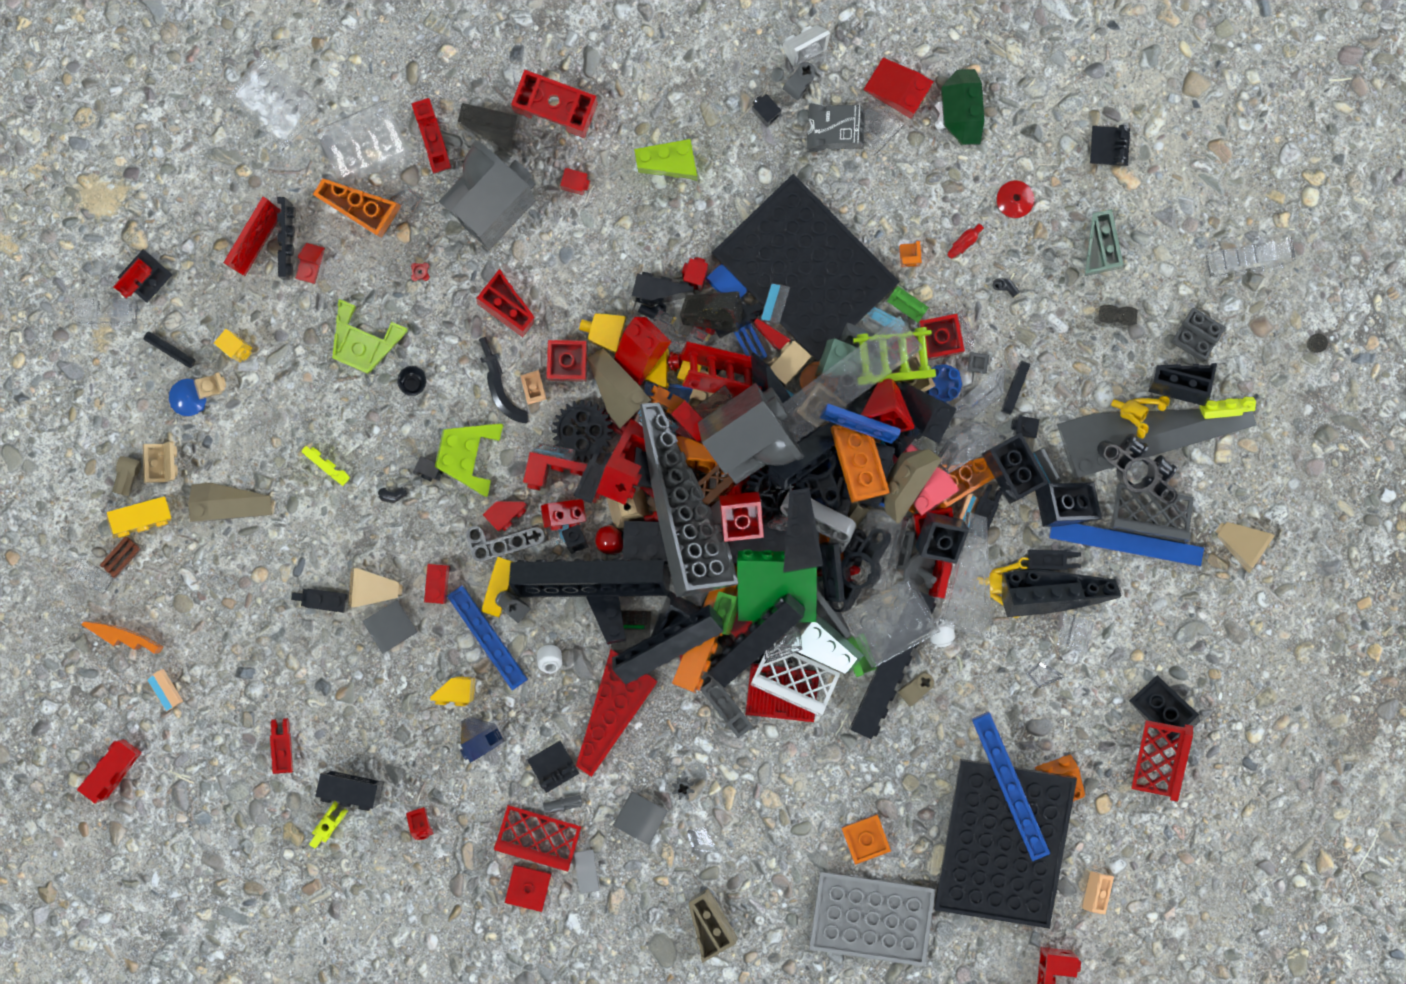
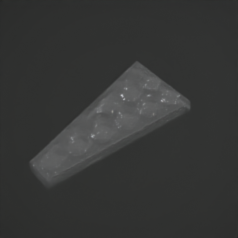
(968, 591)

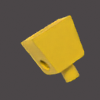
(604, 330)

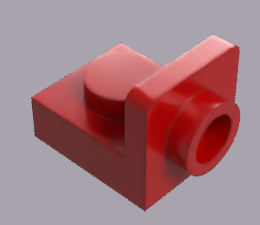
(419, 824)

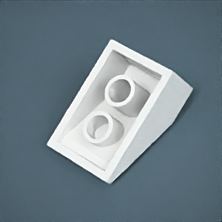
(806, 45)

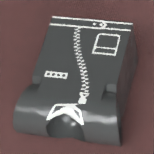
(835, 127)

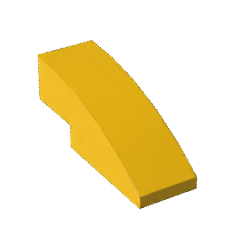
(498, 582)

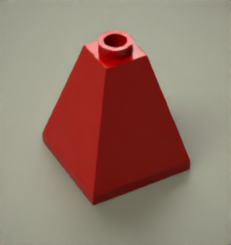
(888, 406)

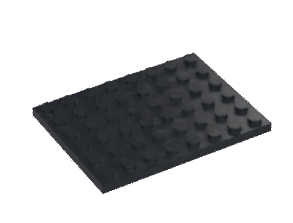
(807, 248)
(984, 855)

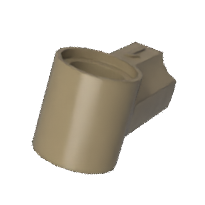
(126, 471)
(858, 512)

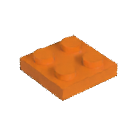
(866, 839)

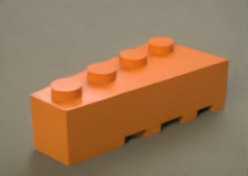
(363, 208)

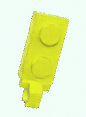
(1227, 407)
(327, 466)

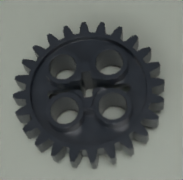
(594, 418)

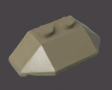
(907, 480)

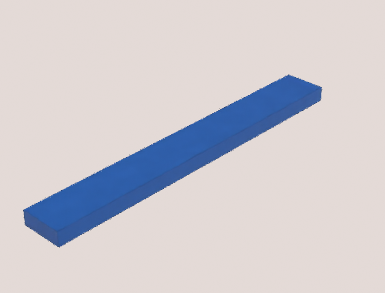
(1128, 543)
(1010, 786)

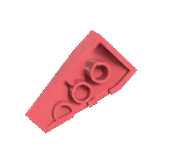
(936, 490)

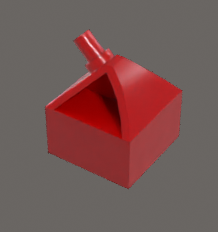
(741, 515)

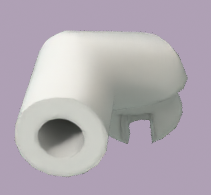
(939, 124)

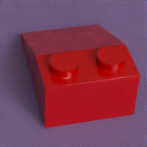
(898, 87)
(640, 348)

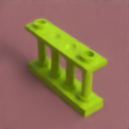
(905, 372)

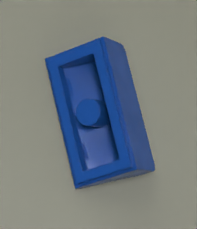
(724, 281)

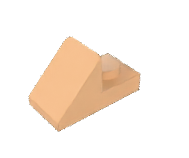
(533, 387)

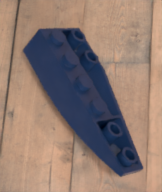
(478, 738)

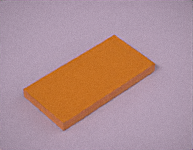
(859, 464)

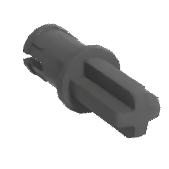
(562, 804)

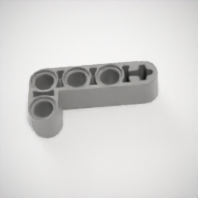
(829, 523)
(508, 540)

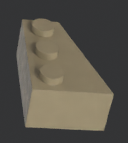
(711, 925)

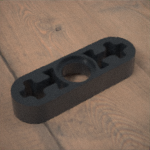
(1015, 387)

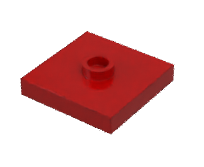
(528, 888)

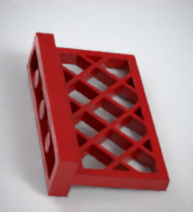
(253, 237)
(1178, 766)
(531, 854)

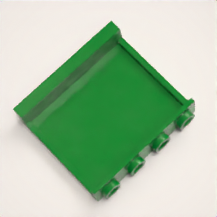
(763, 582)

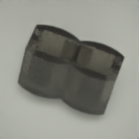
(1119, 317)

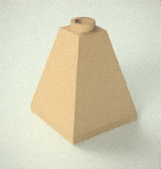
(638, 509)
(1244, 543)
(371, 588)

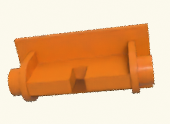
(660, 395)

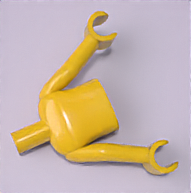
(1136, 413)
(996, 579)

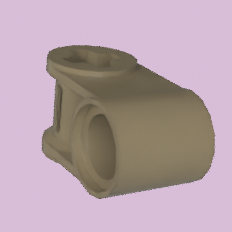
(913, 691)

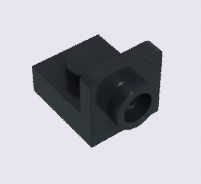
(1025, 425)
(574, 539)

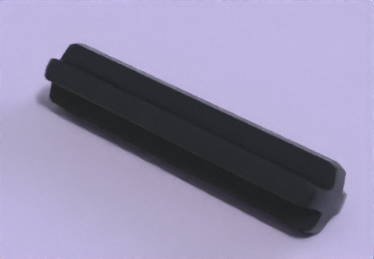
(169, 349)

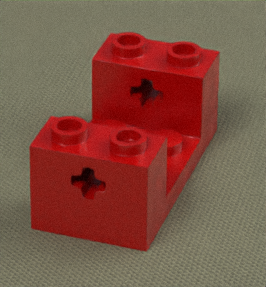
(574, 106)
(538, 469)
(621, 471)
(1057, 962)

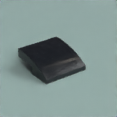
(153, 282)

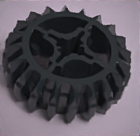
(767, 484)

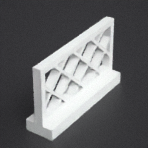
(793, 696)

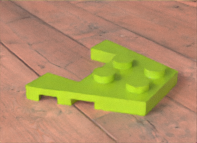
(358, 347)
(459, 451)

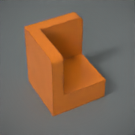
(910, 254)

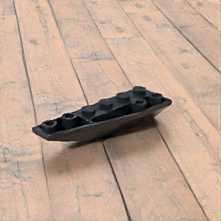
(1052, 591)

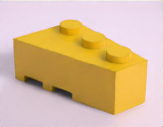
(138, 517)

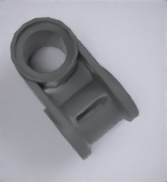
(798, 83)
(512, 605)

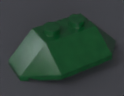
(963, 106)

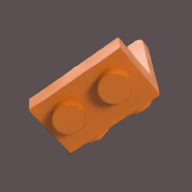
(1065, 766)

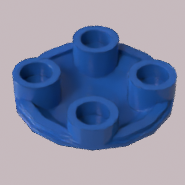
(947, 383)
(184, 398)

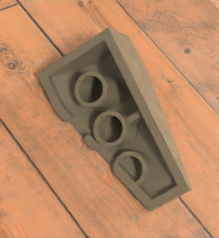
(619, 391)
(222, 502)

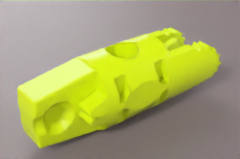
(321, 832)

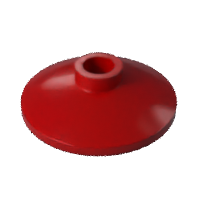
(1008, 205)

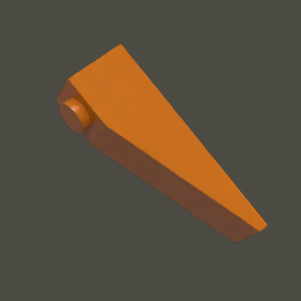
(967, 479)

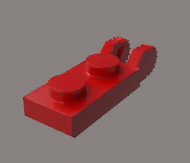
(281, 748)

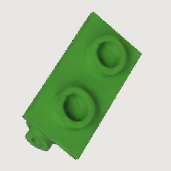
(907, 304)

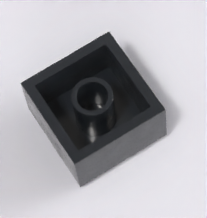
(942, 537)

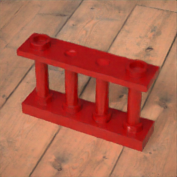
(716, 359)

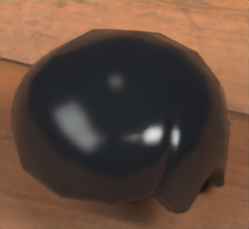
(411, 380)

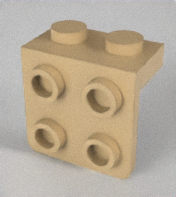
(159, 462)

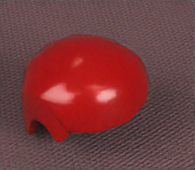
(609, 540)

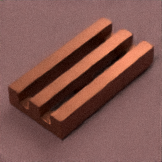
(104, 564)

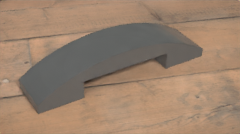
(725, 705)

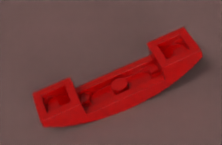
(431, 135)

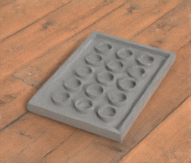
(872, 918)

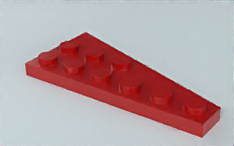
(611, 713)

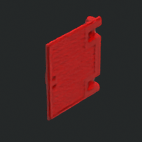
(767, 705)

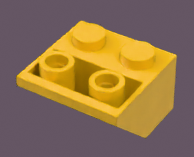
(456, 690)

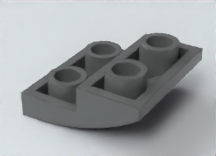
(1198, 334)
(389, 626)
(640, 818)

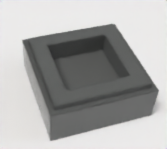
(977, 363)

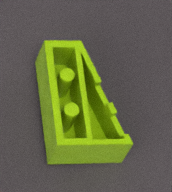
(667, 159)

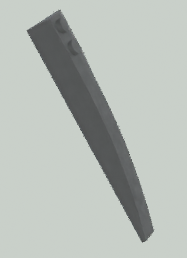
(1166, 432)
(691, 538)

